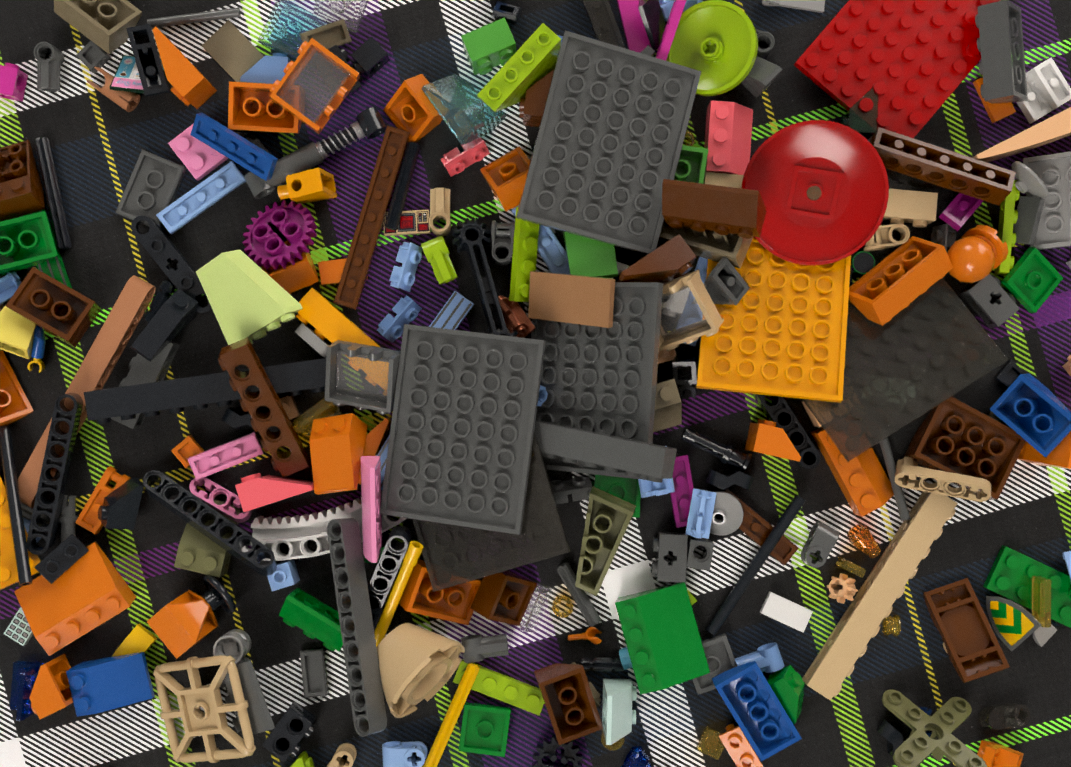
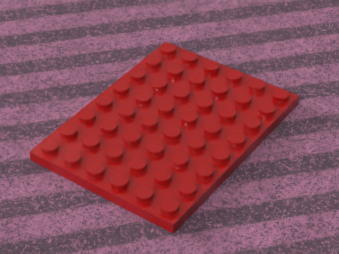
(900, 48)

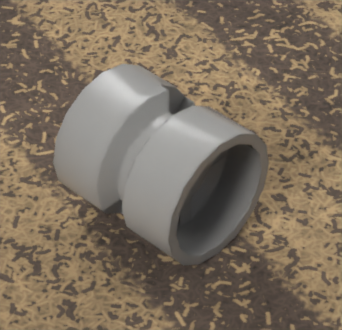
(233, 643)

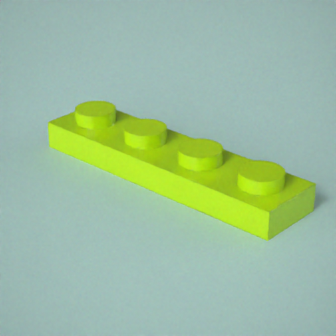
(1007, 217)
(523, 258)
(504, 688)

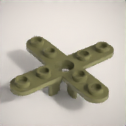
(941, 723)

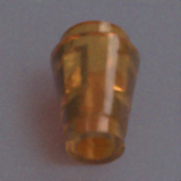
(863, 539)

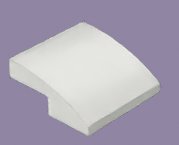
(1045, 91)

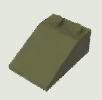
(200, 553)

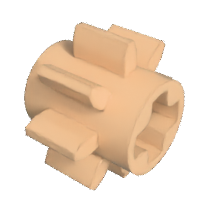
(842, 588)

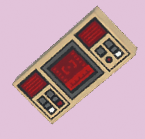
(411, 223)

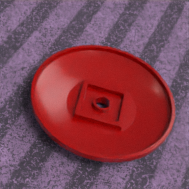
(850, 183)

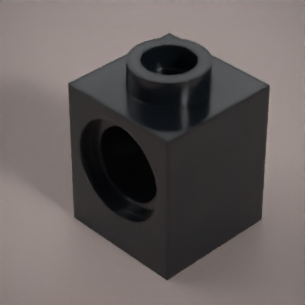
(369, 58)

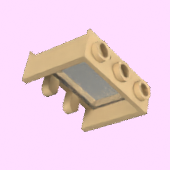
(686, 312)

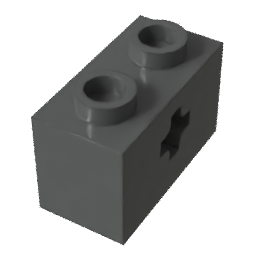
(979, 296)
(675, 569)

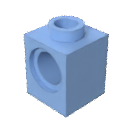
(284, 575)

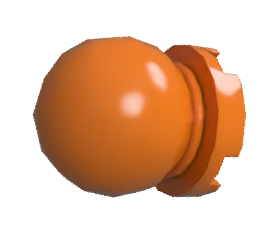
(976, 254)

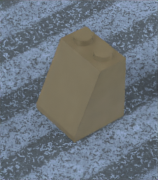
(667, 406)

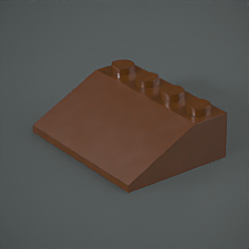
(966, 443)

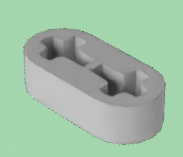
(312, 339)

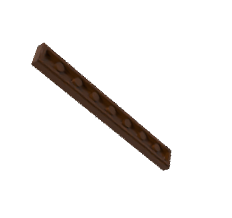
(372, 217)

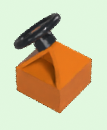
(191, 616)

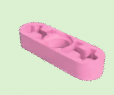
(209, 486)

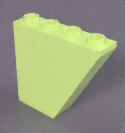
(245, 297)

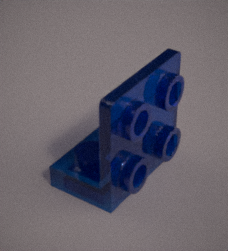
(22, 684)

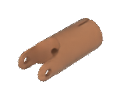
(121, 98)

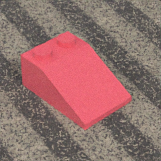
(263, 490)

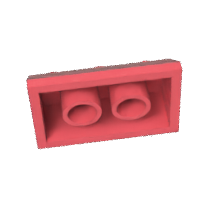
(728, 137)

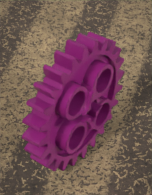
(266, 246)

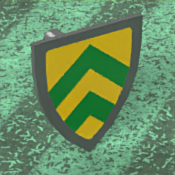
(1010, 621)

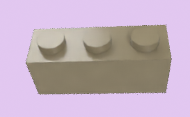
(100, 20)

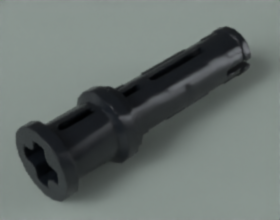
(725, 452)

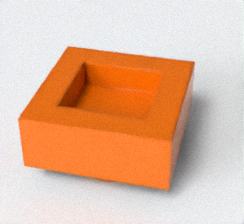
(186, 449)

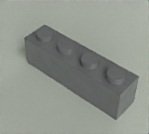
(145, 372)

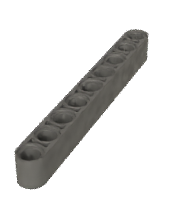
(356, 626)

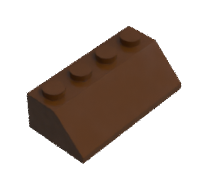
(713, 208)

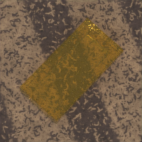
(1041, 600)

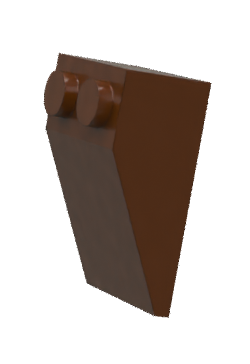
(662, 264)
(54, 307)

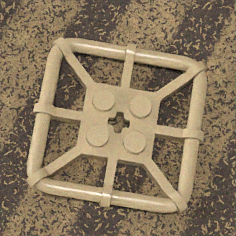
(208, 697)

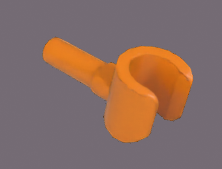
(589, 634)

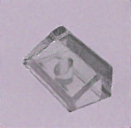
(536, 608)

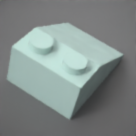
(617, 708)

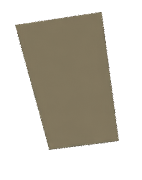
(232, 50)

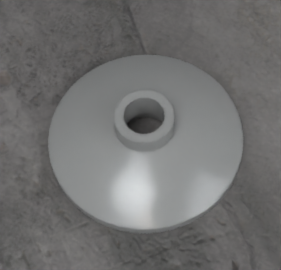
(1028, 180)
(732, 514)

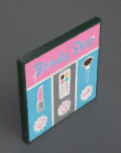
(127, 76)

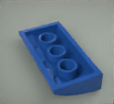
(756, 709)

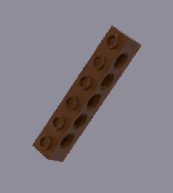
(943, 167)
(244, 353)

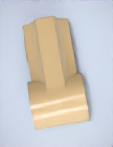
(440, 210)

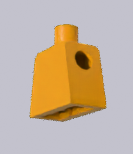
(308, 186)

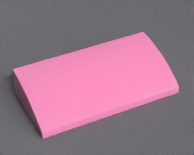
(371, 507)

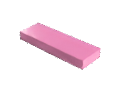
(225, 455)

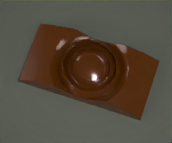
(965, 630)

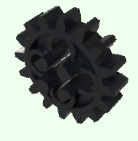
(549, 749)

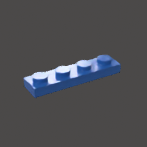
(234, 146)

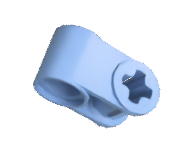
(401, 754)

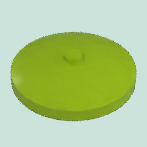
(716, 41)

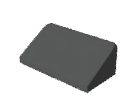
(1028, 219)

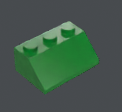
(313, 618)

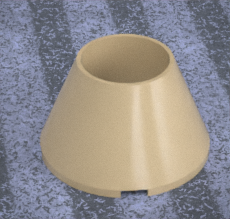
(415, 666)

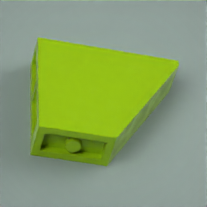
(522, 70)

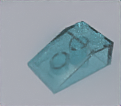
(284, 27)
(461, 108)

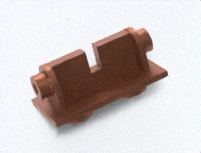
(515, 317)

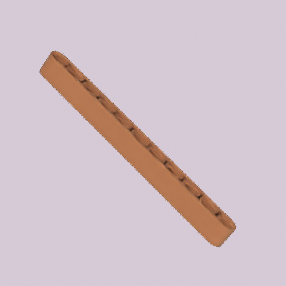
(92, 372)

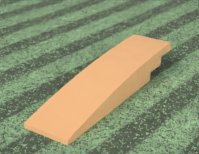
(1033, 137)

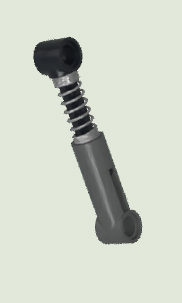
(368, 125)

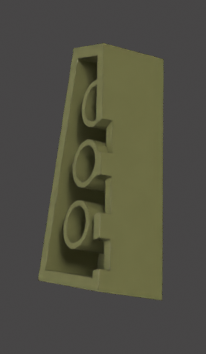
(604, 529)

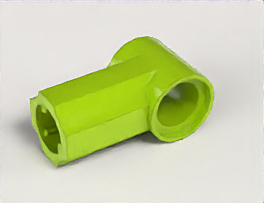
(438, 255)

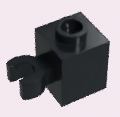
(685, 373)

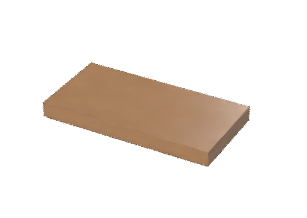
(571, 298)

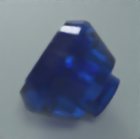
(636, 758)

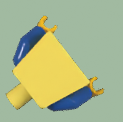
(22, 337)

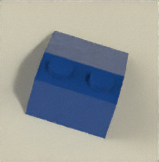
(1034, 413)
(109, 683)

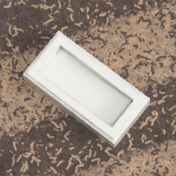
(786, 611)

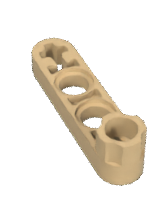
(908, 471)

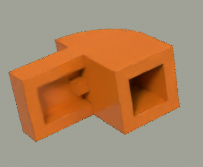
(999, 755)

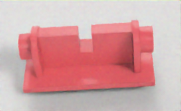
(457, 162)

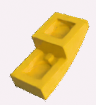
(137, 641)

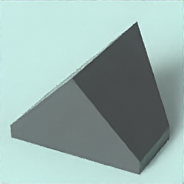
(725, 284)

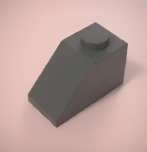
(761, 76)

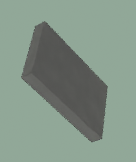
(150, 187)

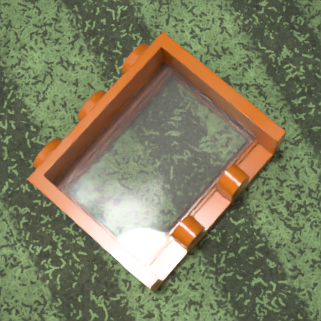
(314, 85)

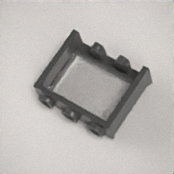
(361, 376)

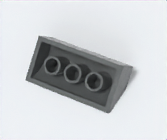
(1001, 52)

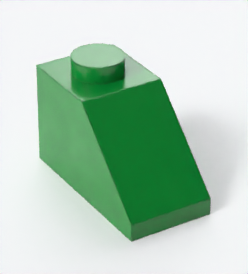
(789, 690)

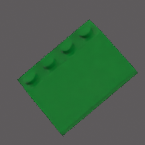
(662, 637)

